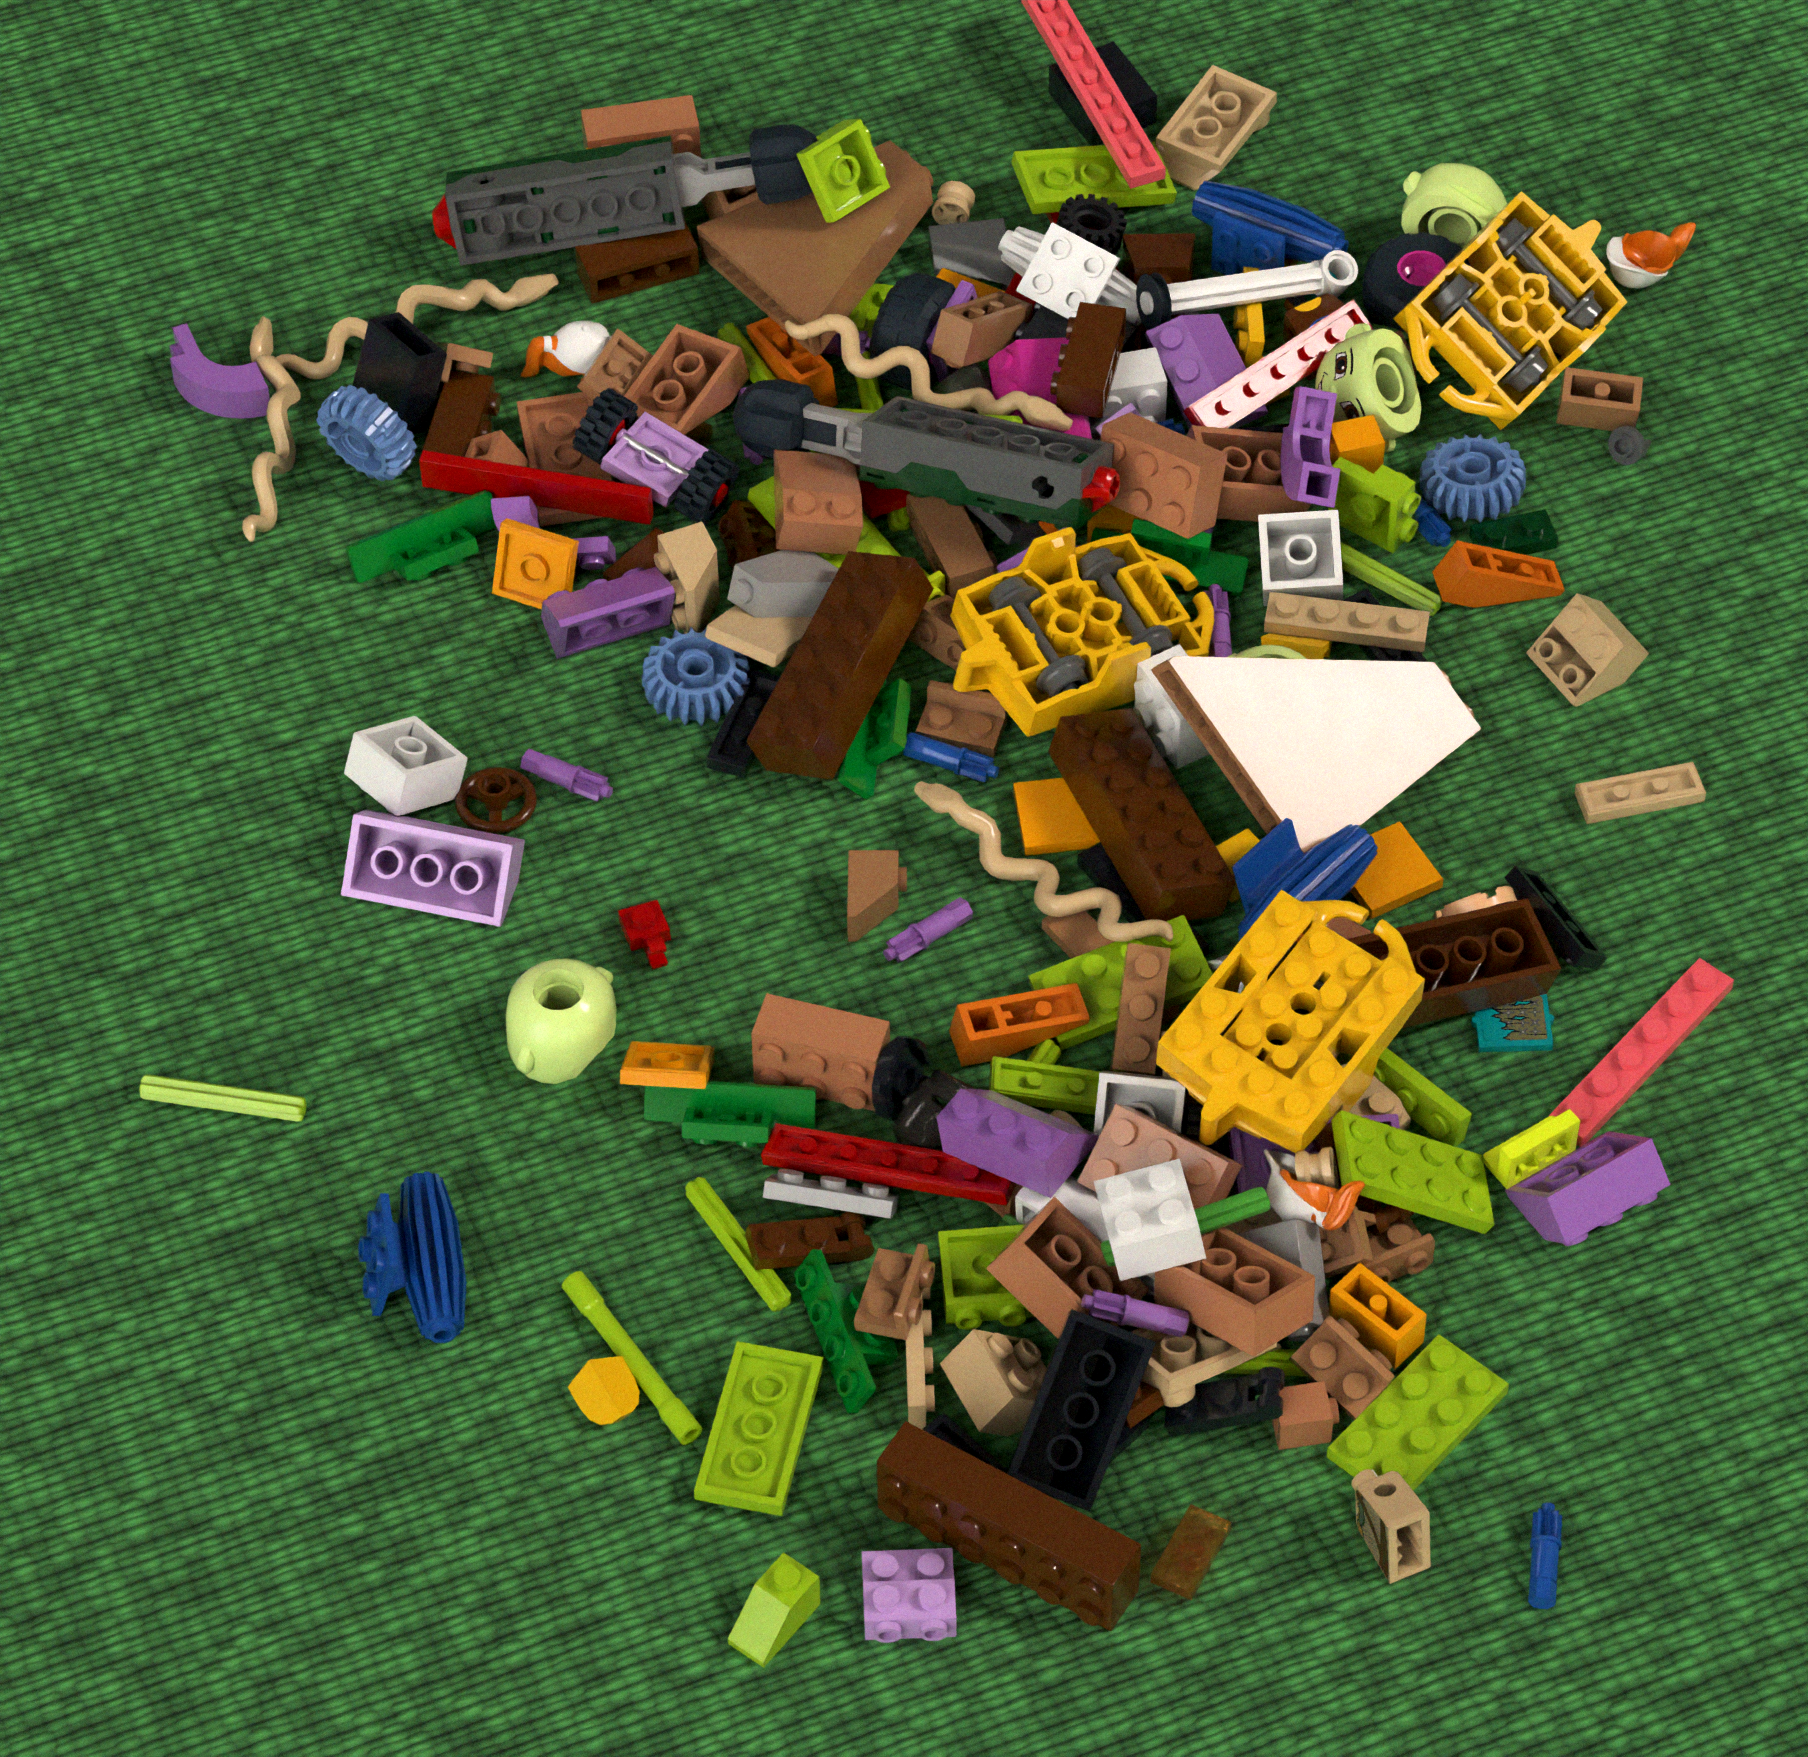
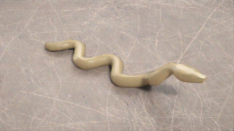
(522, 293)
(1034, 408)
(283, 459)
(945, 800)

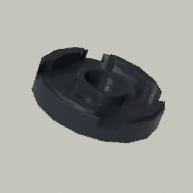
(898, 1074)

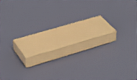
(1640, 792)

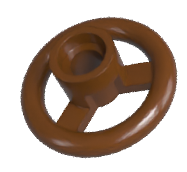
(495, 790)

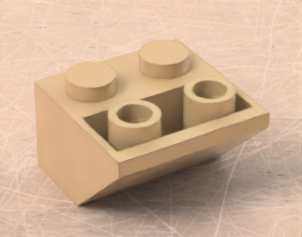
(691, 566)
(1586, 651)
(995, 1379)

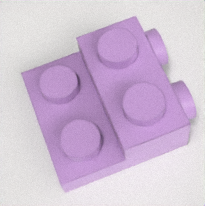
(909, 1594)

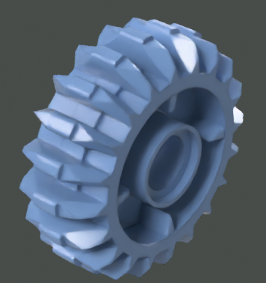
(366, 433)
(1472, 478)
(693, 677)

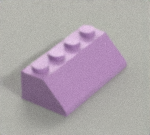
(431, 867)

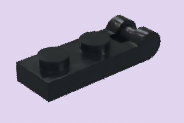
(1229, 1403)

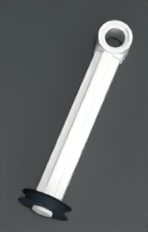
(1160, 300)

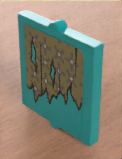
(1515, 1026)

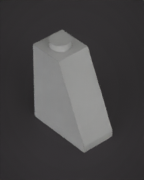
(781, 584)
(1300, 1245)

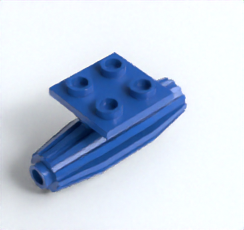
(1261, 229)
(1321, 873)
(417, 1254)

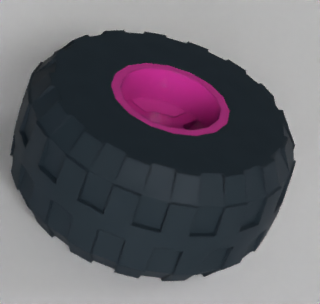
(1401, 271)
(908, 320)

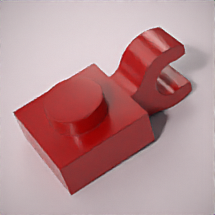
(646, 929)

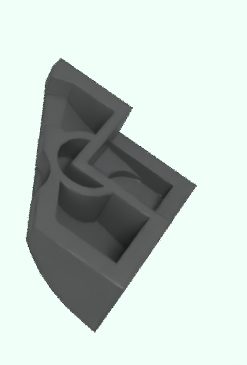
(970, 250)

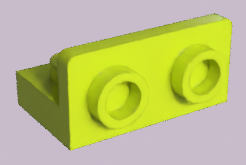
(1533, 1149)

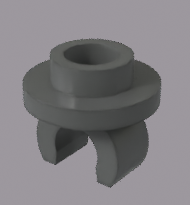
(1627, 445)

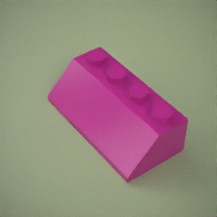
(1029, 368)

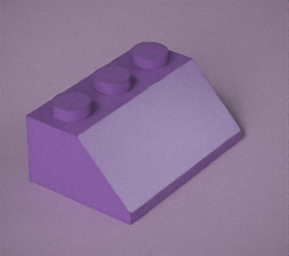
(1197, 359)
(607, 611)
(1012, 1139)
(1590, 1187)

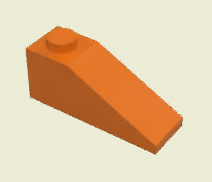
(792, 361)
(1491, 576)
(1015, 1022)

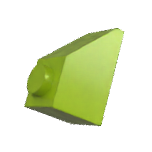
(775, 1609)

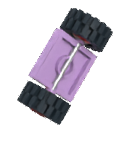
(655, 457)

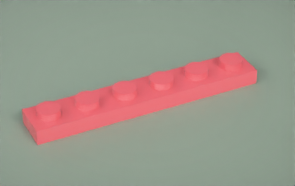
(1645, 1047)

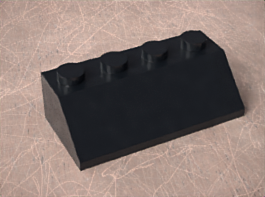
(1080, 1409)

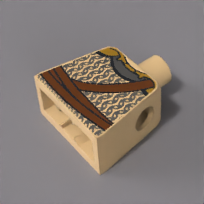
(1392, 1523)

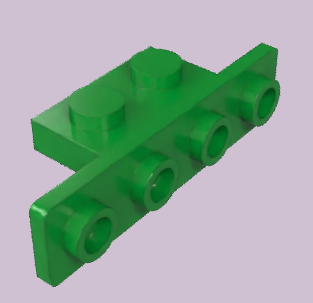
(424, 542)
(1194, 553)
(877, 739)
(731, 1110)
(832, 1313)

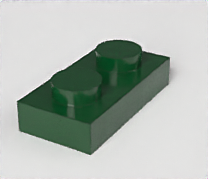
(1518, 533)

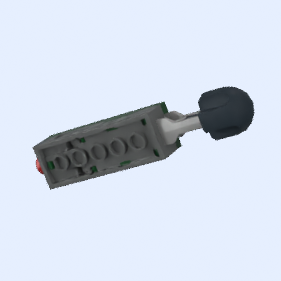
(605, 193)
(939, 452)

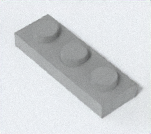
(831, 1193)

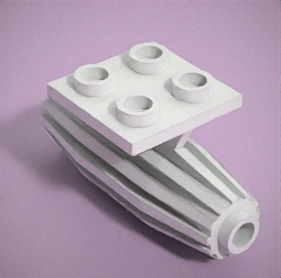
(1067, 270)

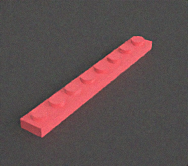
(1096, 91)

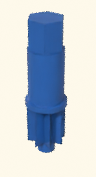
(1431, 525)
(950, 757)
(1544, 1556)

